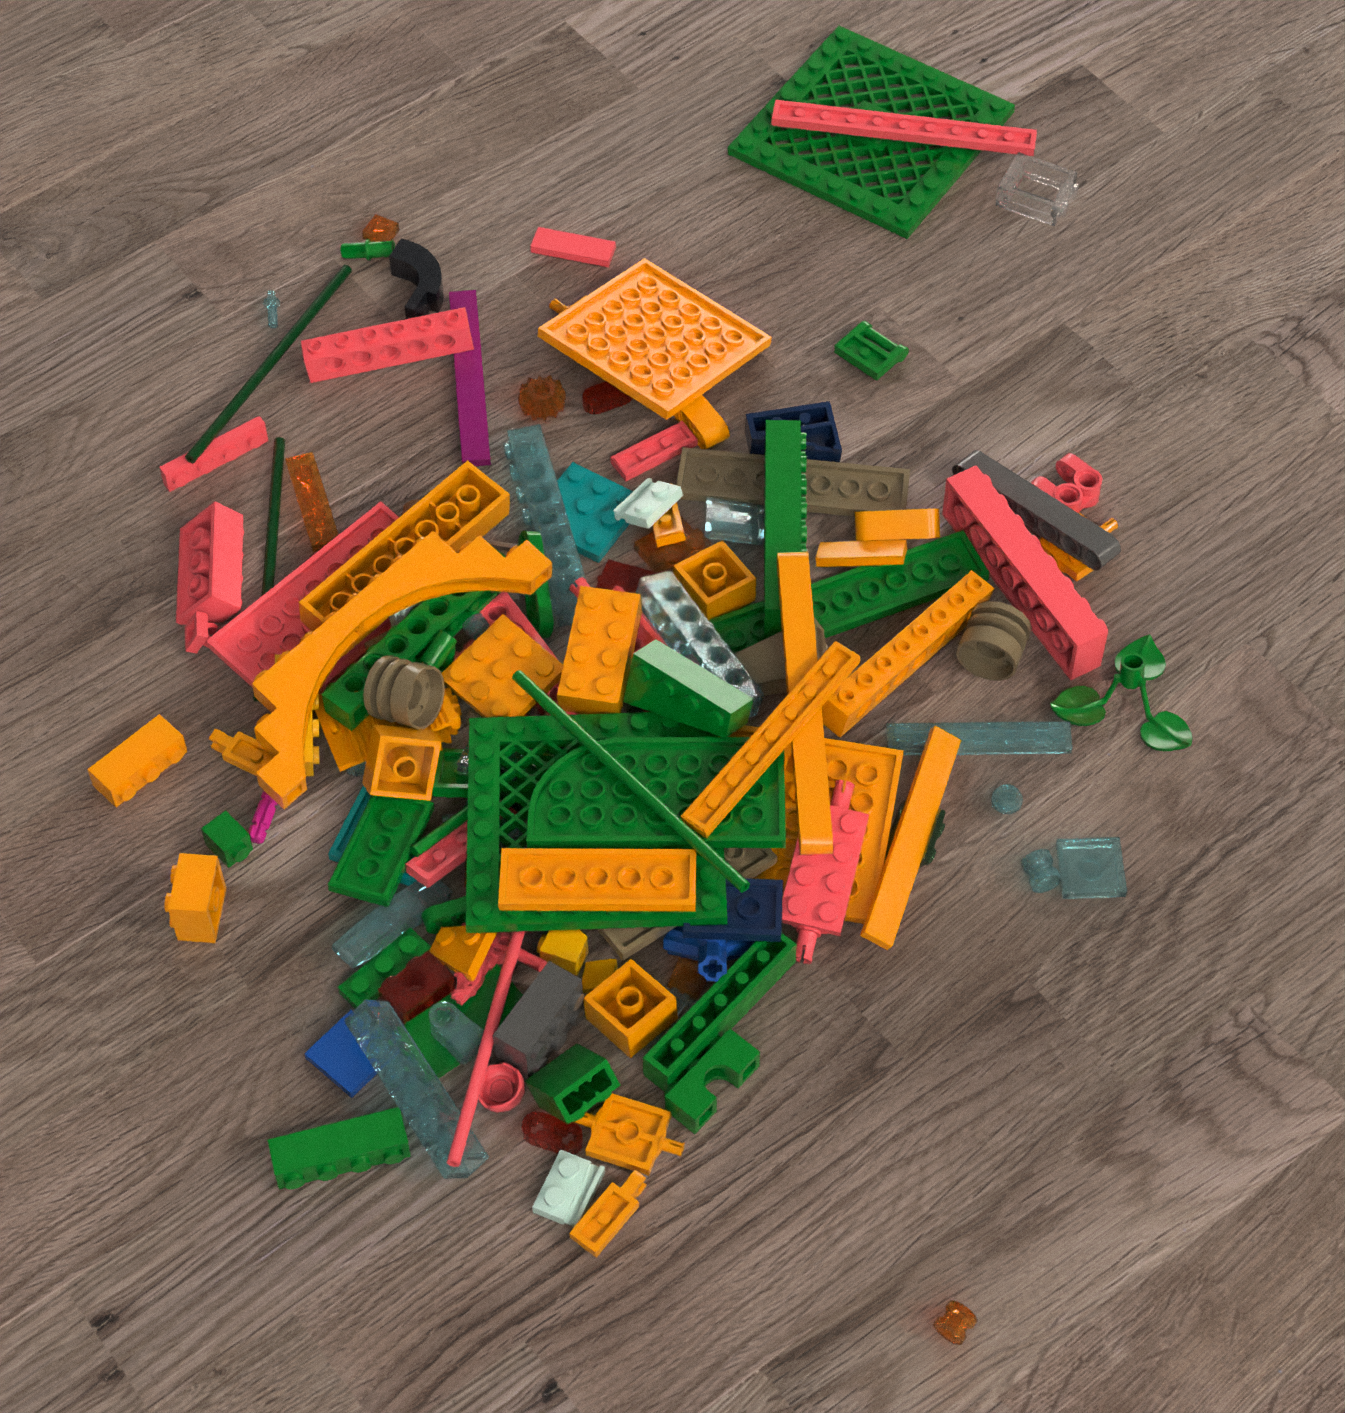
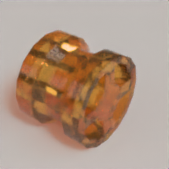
(955, 1322)

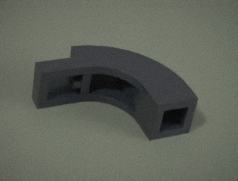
(421, 268)

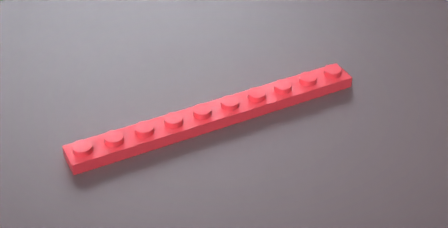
(904, 127)

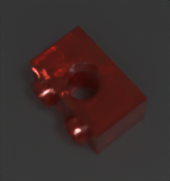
(423, 971)

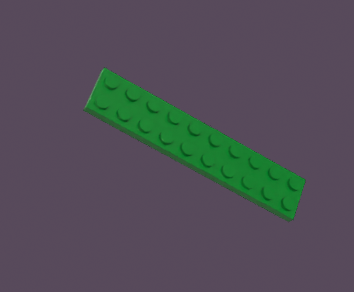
(869, 591)

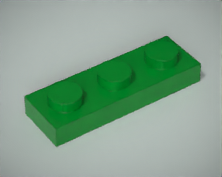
(390, 961)

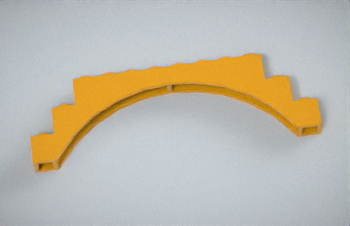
(421, 574)

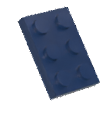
(750, 914)

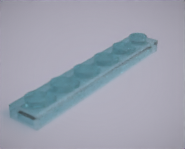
(986, 737)

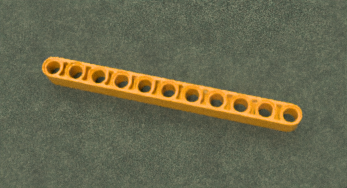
(809, 745)

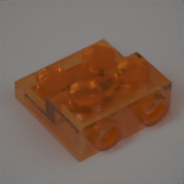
(665, 557)

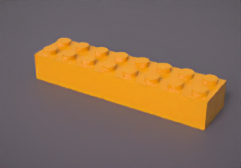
(455, 510)

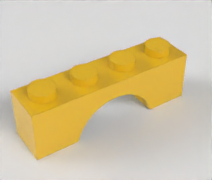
(564, 949)

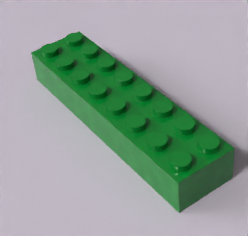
(783, 507)

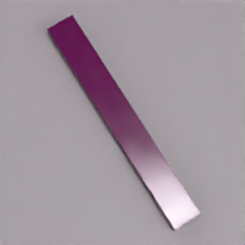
(470, 387)

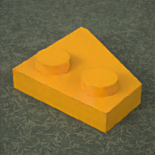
(462, 950)

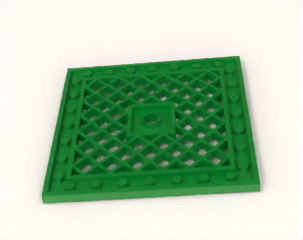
(895, 214)
(484, 832)

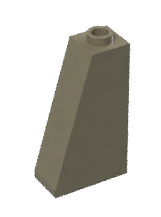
(766, 661)

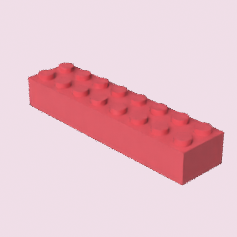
(1026, 573)

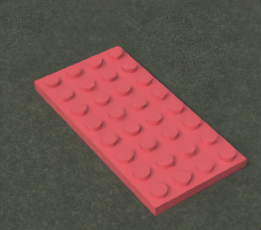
(274, 621)

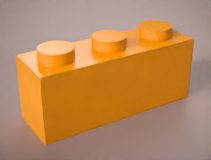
(137, 760)

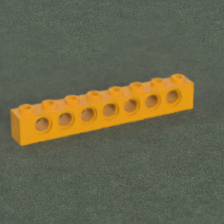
(904, 654)

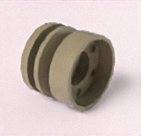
(994, 641)
(404, 692)

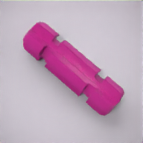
(262, 818)

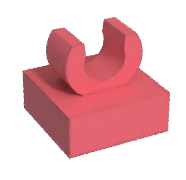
(198, 631)

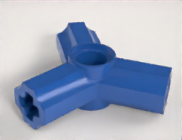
(710, 953)

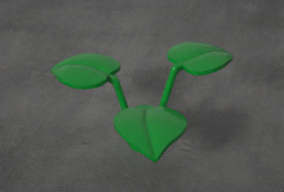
(1134, 665)

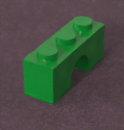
(727, 1059)

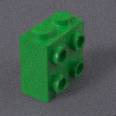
(572, 1083)

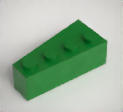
(684, 691)

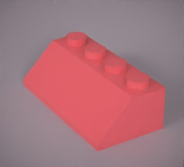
(210, 565)

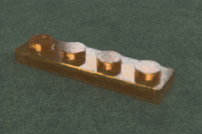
(312, 500)

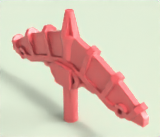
(495, 955)

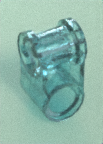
(458, 1036)

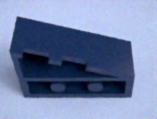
(816, 421)

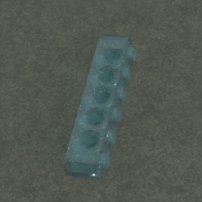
(691, 634)
(413, 1085)

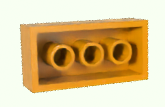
(599, 651)

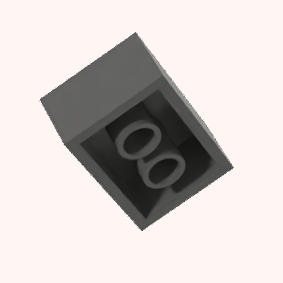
(540, 1020)

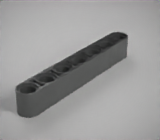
(1046, 514)

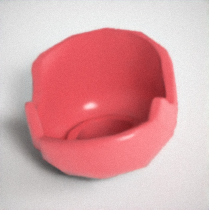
(502, 1088)

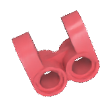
(1082, 483)

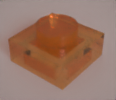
(380, 229)

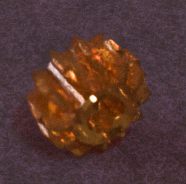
(542, 397)

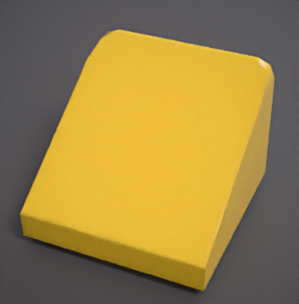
(596, 972)

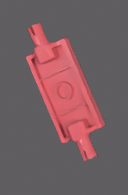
(822, 883)

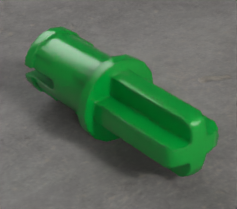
(367, 249)

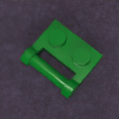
(867, 355)

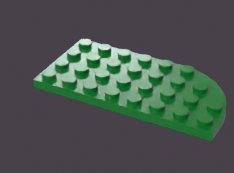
(590, 807)

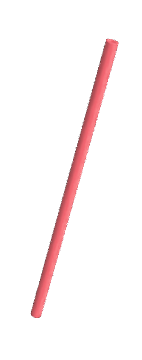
(485, 1049)

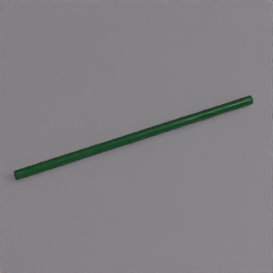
(267, 365)
(273, 517)

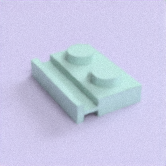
(648, 503)
(568, 1189)

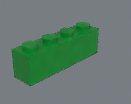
(339, 1148)

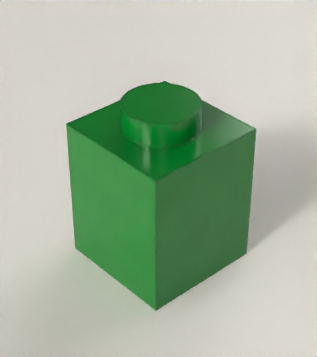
(227, 839)

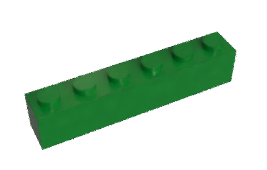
(718, 1010)

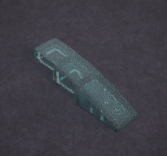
(387, 923)

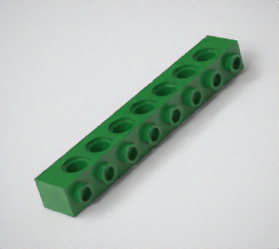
(404, 641)

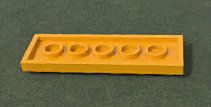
(597, 879)

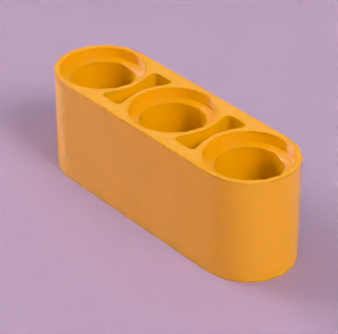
(704, 422)
(897, 524)

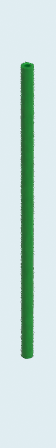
(632, 782)

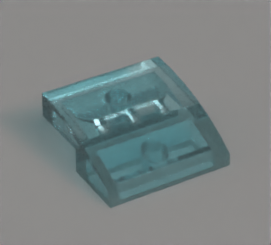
(734, 521)

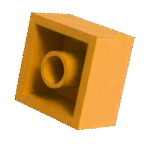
(716, 580)
(401, 762)
(196, 897)
(630, 1008)

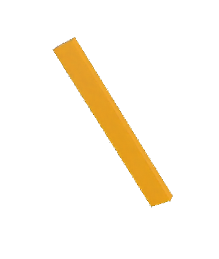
(770, 739)
(910, 838)

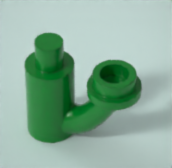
(440, 651)

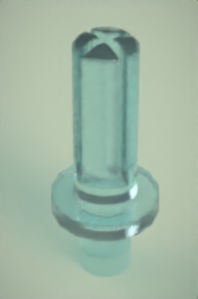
(271, 304)

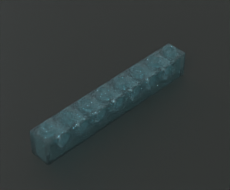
(545, 514)

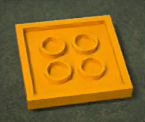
(486, 670)

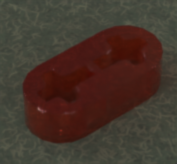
(607, 395)
(554, 1130)

